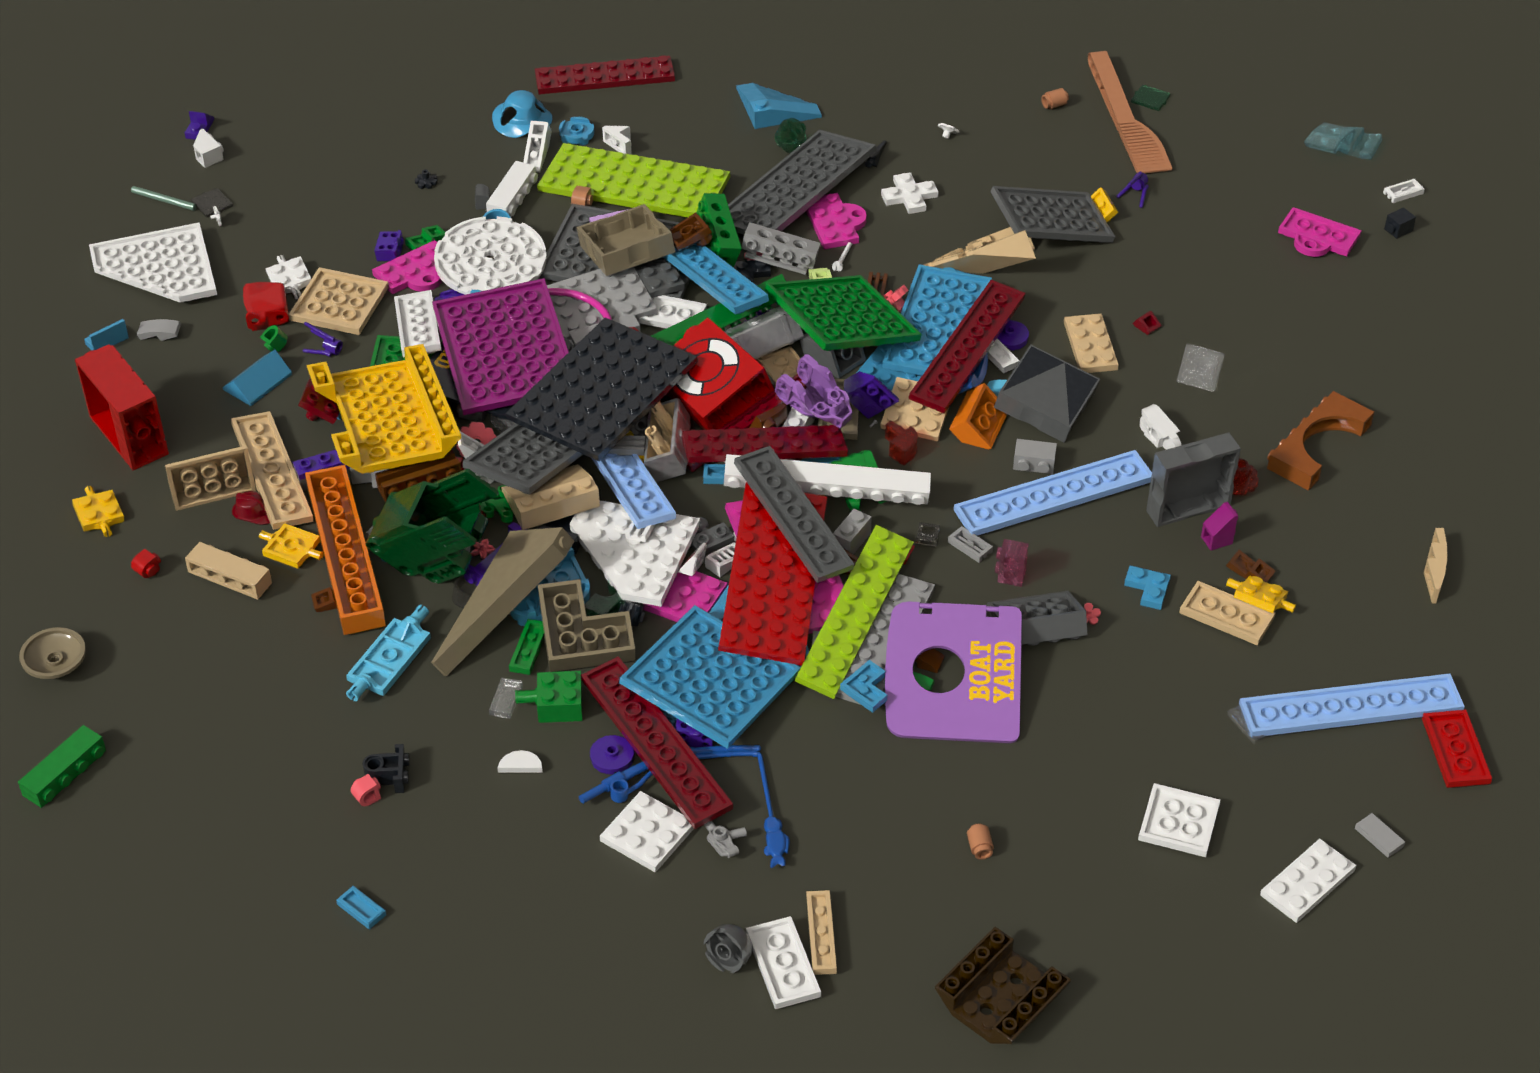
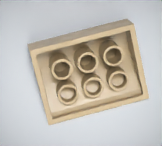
(210, 477)
(560, 497)

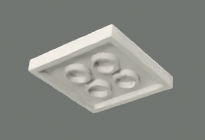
(1179, 820)
(647, 831)

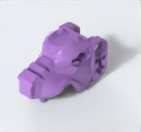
(820, 398)

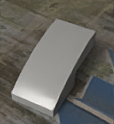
(161, 328)

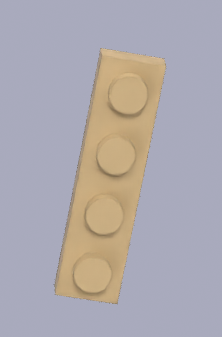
(821, 932)

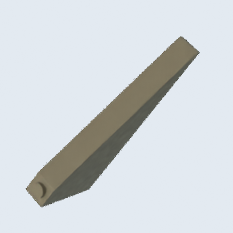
(514, 572)

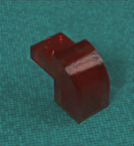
(902, 442)

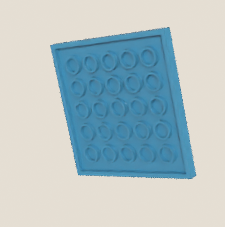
(705, 686)

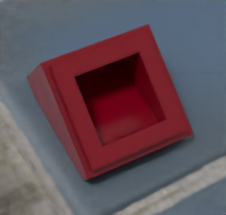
(1147, 323)

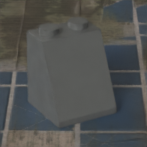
(837, 361)

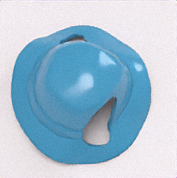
(526, 110)

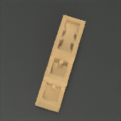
(1436, 564)

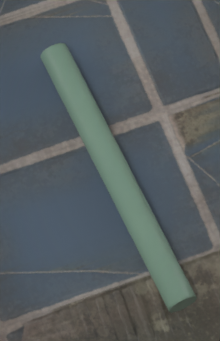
(164, 198)

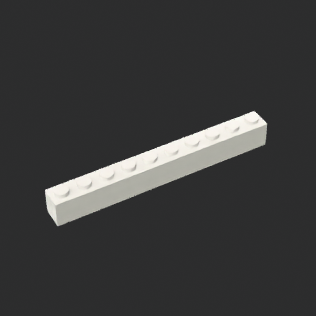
(848, 481)

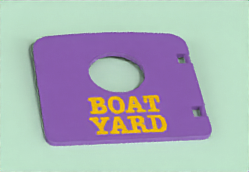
(987, 699)

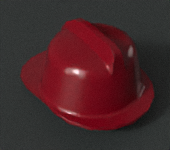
(250, 508)

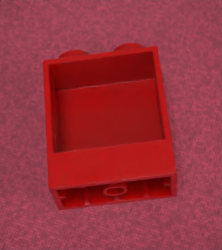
(122, 406)

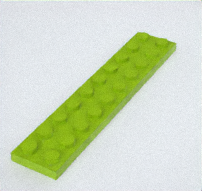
(854, 612)

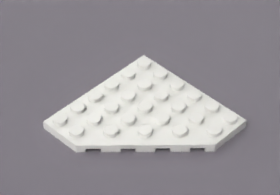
(161, 262)
(635, 568)

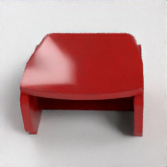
(266, 303)

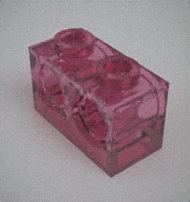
(1012, 562)

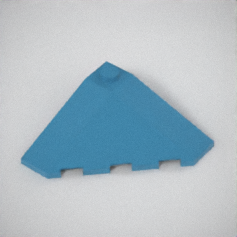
(770, 107)

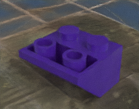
(868, 394)

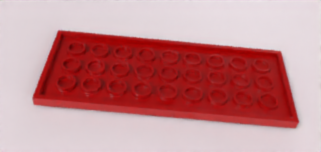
(767, 589)

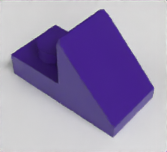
(198, 122)

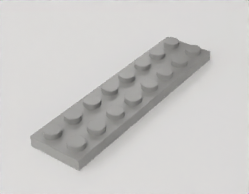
(875, 644)

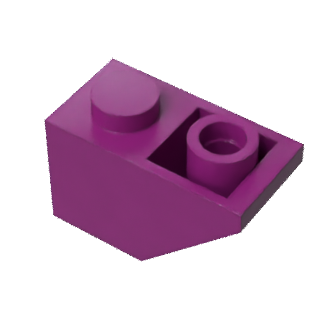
(1220, 527)

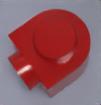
(146, 563)

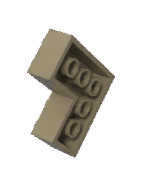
(580, 640)

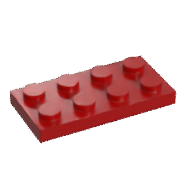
(1456, 748)

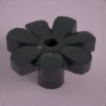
(425, 179)

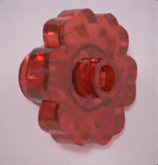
(1245, 478)

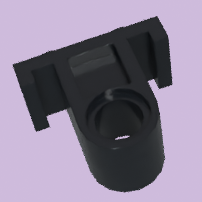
(389, 768)

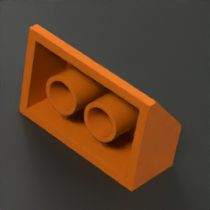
(977, 419)

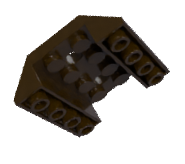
(984, 982)

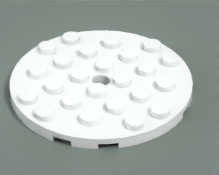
(464, 249)

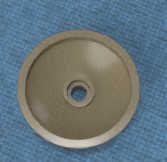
(52, 653)

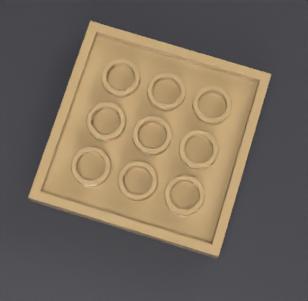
(339, 301)

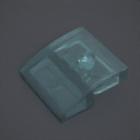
(1329, 137)
(1362, 144)

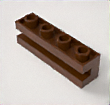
(406, 476)

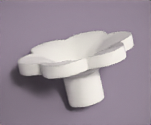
(947, 130)

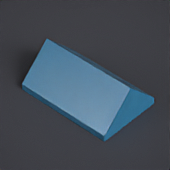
(259, 378)

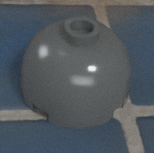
(728, 947)

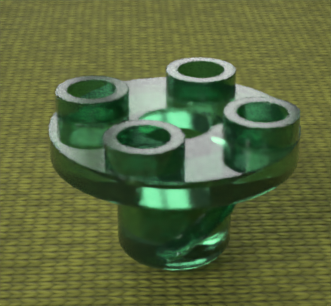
(790, 134)

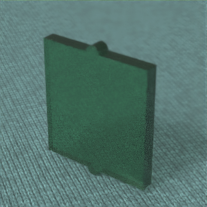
(1150, 97)

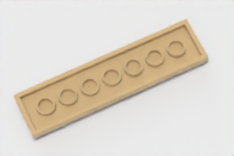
(272, 470)

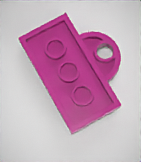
(836, 221)
(1318, 233)
(411, 270)

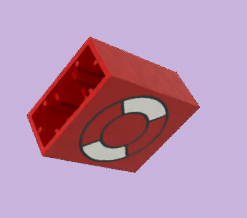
(723, 379)

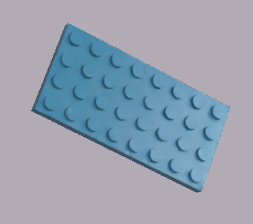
(935, 308)

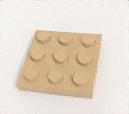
(908, 413)

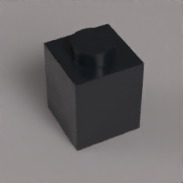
(1400, 223)

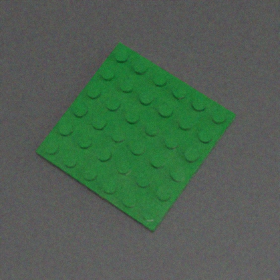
(843, 312)

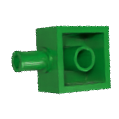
(556, 696)

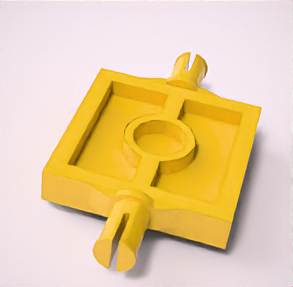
(98, 511)
(291, 545)
(1261, 594)

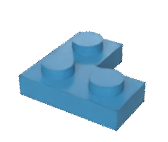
(1153, 584)
(862, 686)

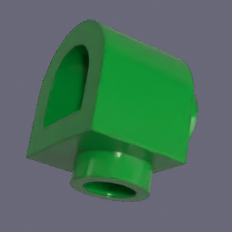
(274, 338)

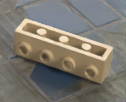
(228, 570)

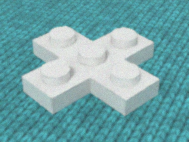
(909, 193)

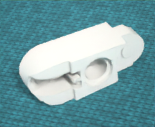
(1159, 428)

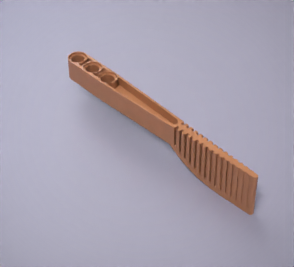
(1139, 141)

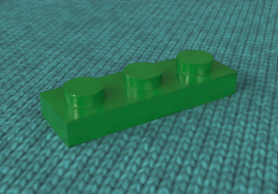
(527, 647)

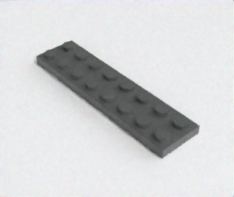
(794, 514)

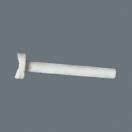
(837, 265)

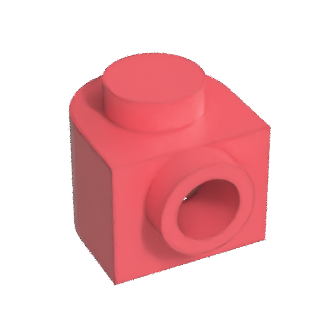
(366, 790)

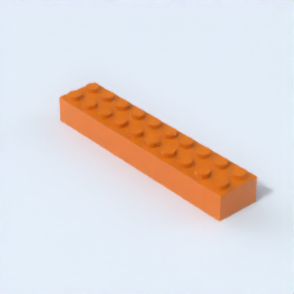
(345, 550)

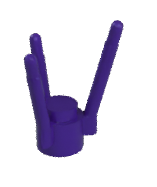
(1138, 182)
(330, 343)

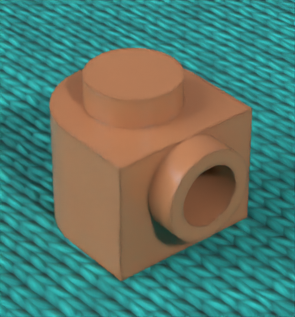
(582, 196)

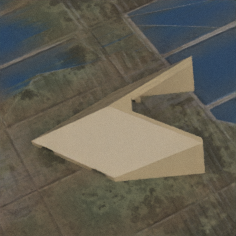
(989, 253)

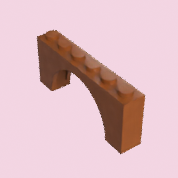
(1333, 413)

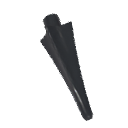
(874, 158)

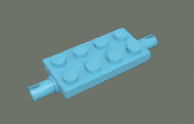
(389, 655)

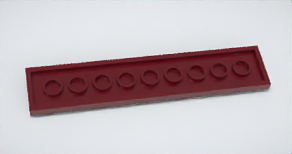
(966, 346)
(658, 745)

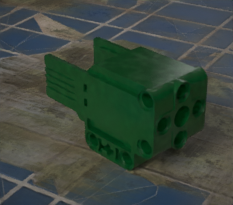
(431, 525)

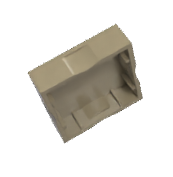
(625, 240)

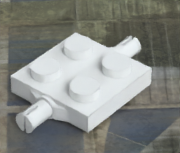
(290, 273)

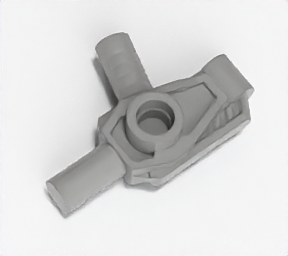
(721, 839)

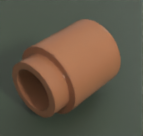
(1055, 98)
(980, 841)

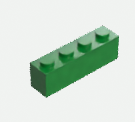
(62, 766)

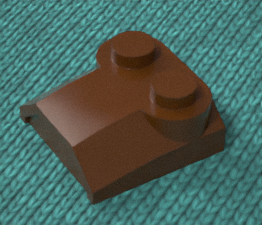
(691, 232)
(772, 418)

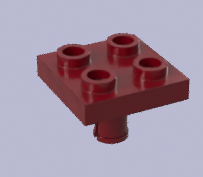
(318, 405)

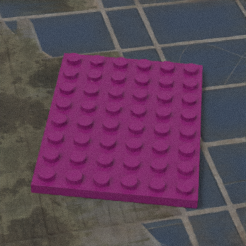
(499, 342)

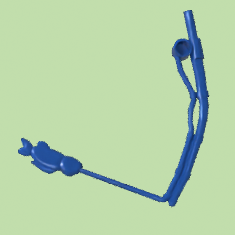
(617, 784)

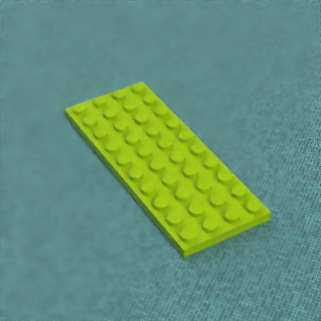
(632, 179)

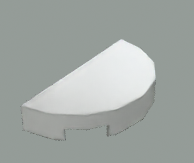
(520, 762)

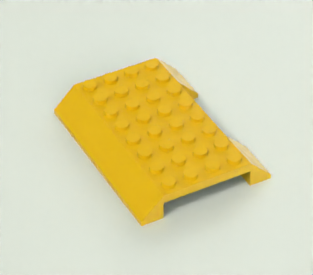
(390, 412)

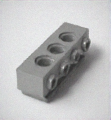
(785, 251)

